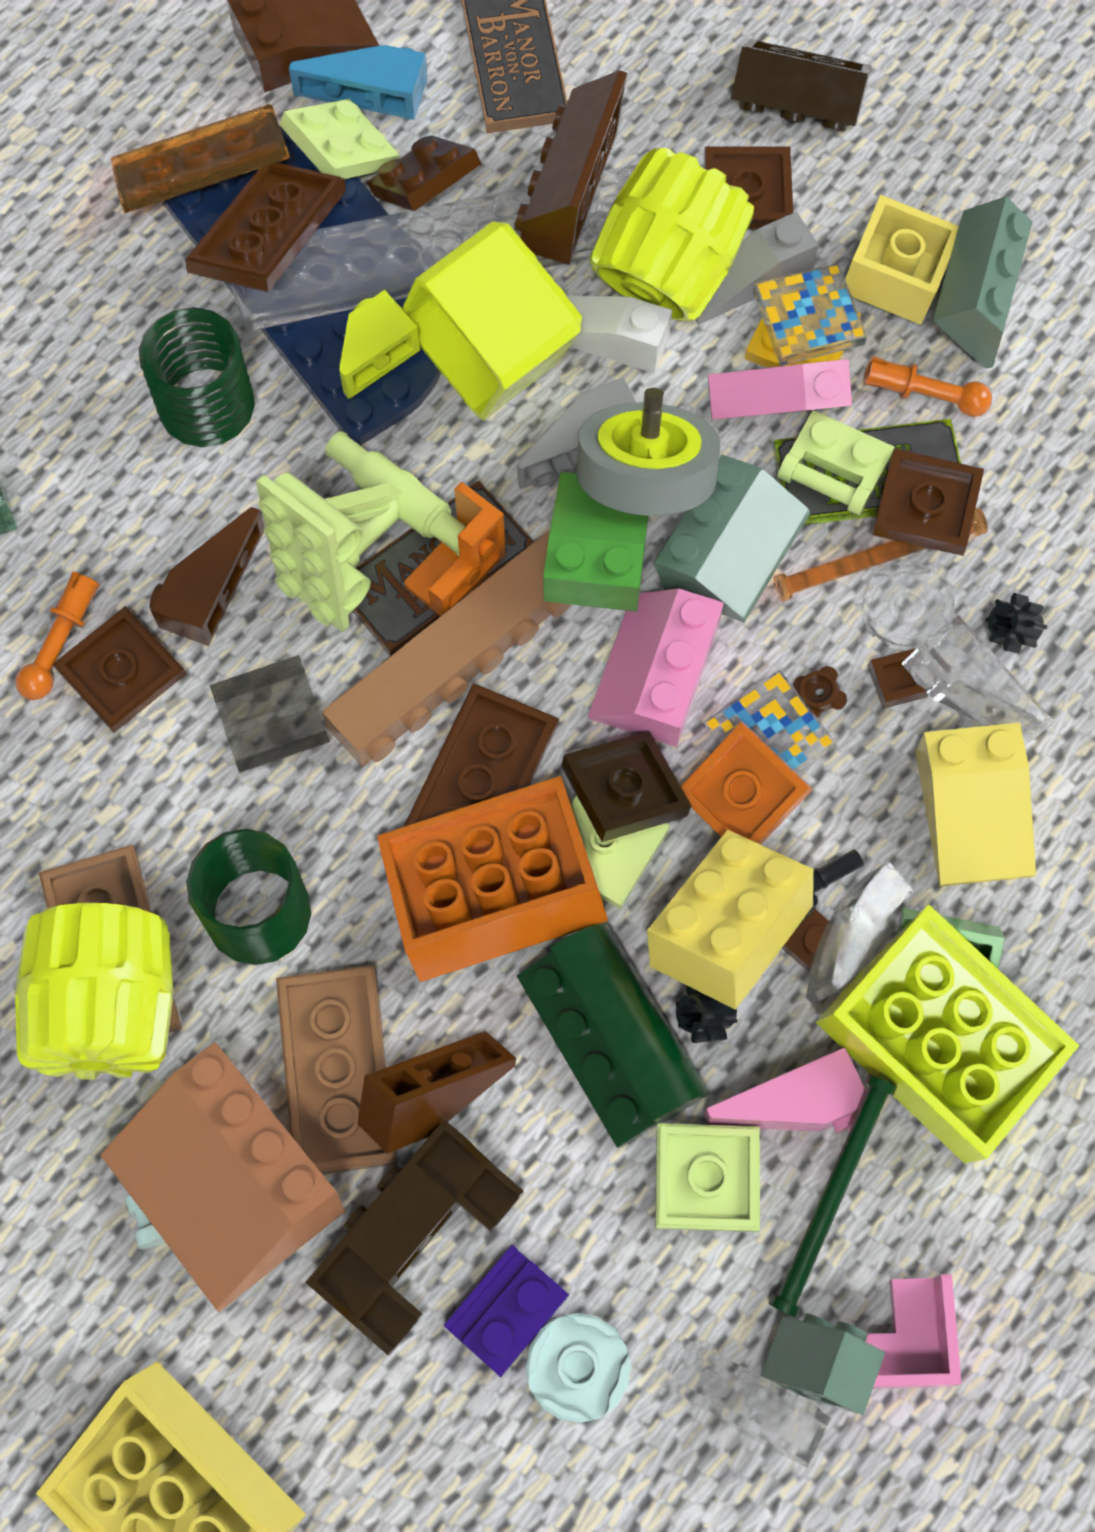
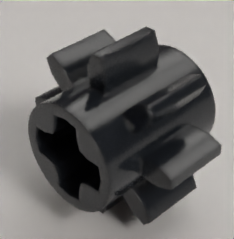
(1016, 623)
(704, 1017)

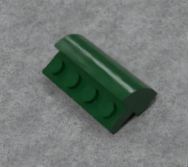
(612, 1033)

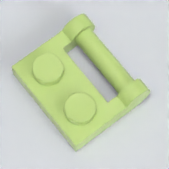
(839, 451)

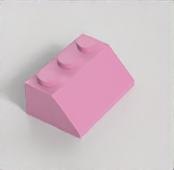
(657, 664)

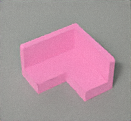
(924, 1336)

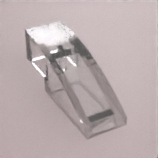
(856, 931)

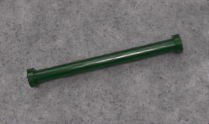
(832, 1196)

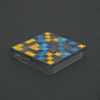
(809, 314)
(779, 719)

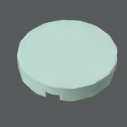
(567, 1387)

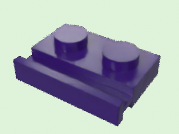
(506, 1311)

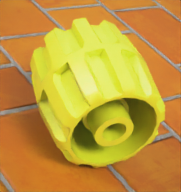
(672, 233)
(93, 991)

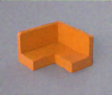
(446, 578)

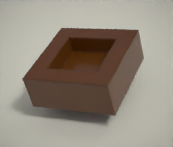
(894, 681)
(805, 940)

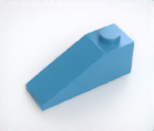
(373, 78)

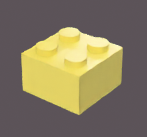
(901, 259)

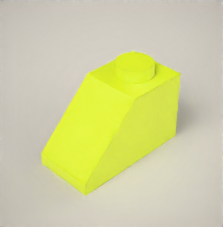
(375, 342)

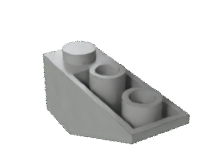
(559, 445)

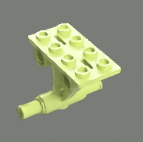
(321, 539)

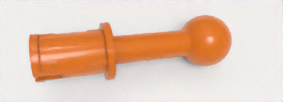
(972, 398)
(35, 679)

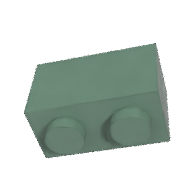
(824, 1362)

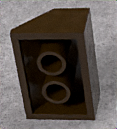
(800, 84)

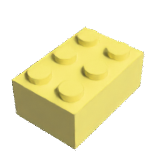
(730, 918)

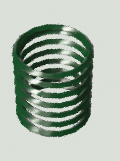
(172, 402)
(229, 858)

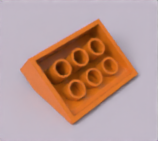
(490, 879)

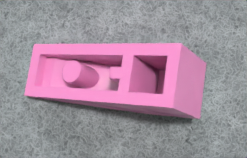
(780, 389)
(802, 1100)

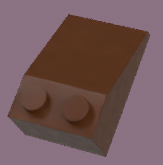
(295, 30)

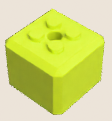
(491, 318)

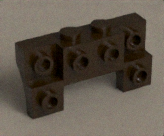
(400, 1224)

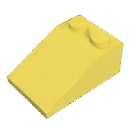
(978, 803)

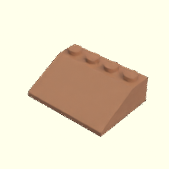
(220, 1177)

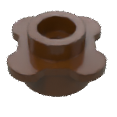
(821, 679)

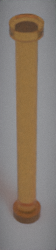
(809, 578)

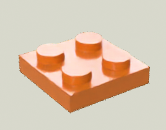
(745, 787)

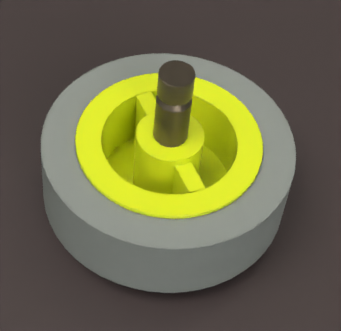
(648, 457)

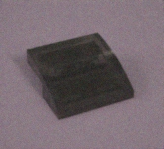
(269, 714)

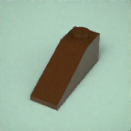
(204, 582)
(416, 1095)

